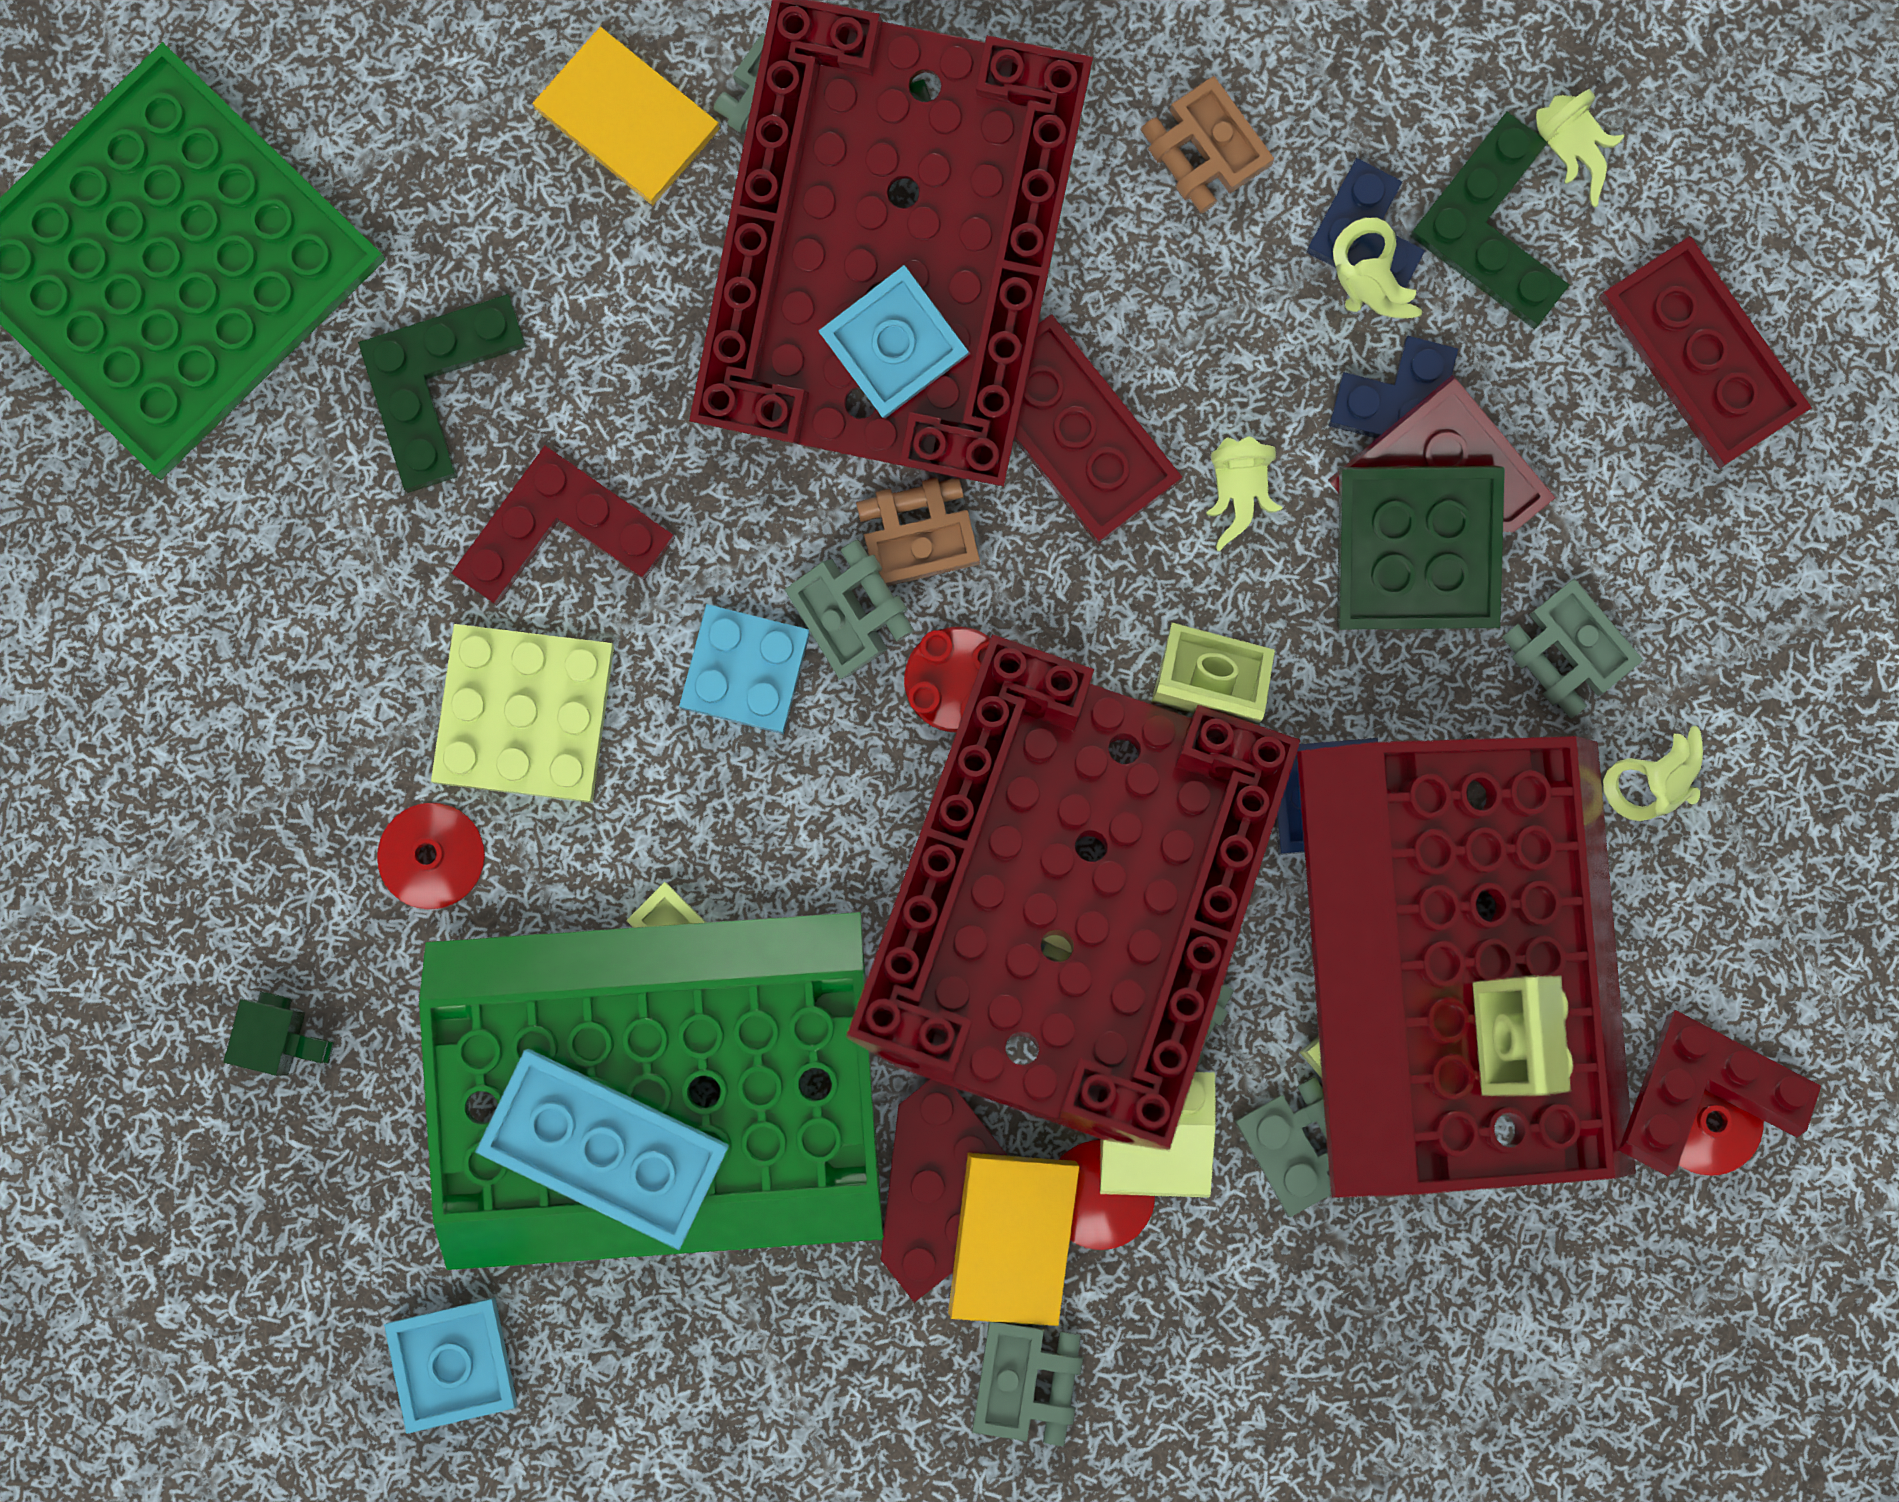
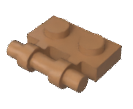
(1220, 135)
(924, 546)

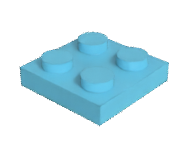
(894, 342)
(744, 669)
(450, 1365)

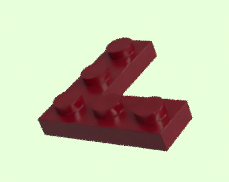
(542, 497)
(1698, 1059)

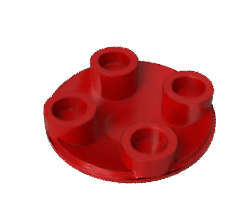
(943, 674)
(1098, 1218)

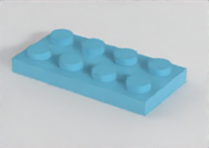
(602, 1148)

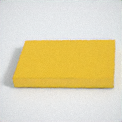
(626, 116)
(1013, 1239)

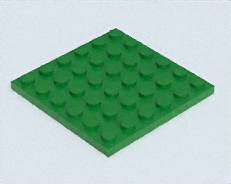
(168, 260)

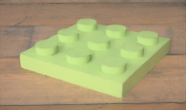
(522, 713)

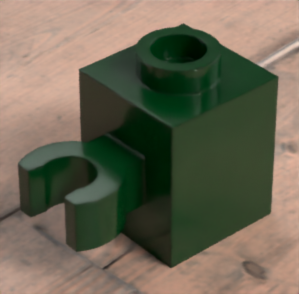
(269, 1037)

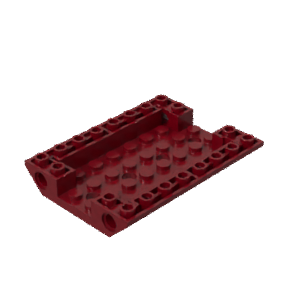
(819, 231)
(1143, 924)
(1401, 942)

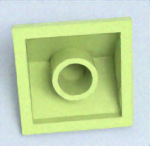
(1214, 674)

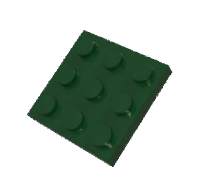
(1420, 547)

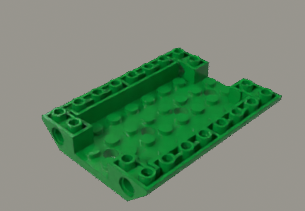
(647, 1018)

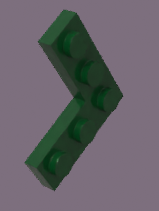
(1461, 237)
(408, 356)

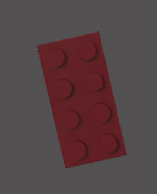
(1705, 352)
(1087, 438)

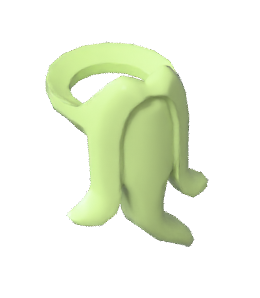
(1573, 135)
(1372, 279)
(1241, 476)
(1668, 779)

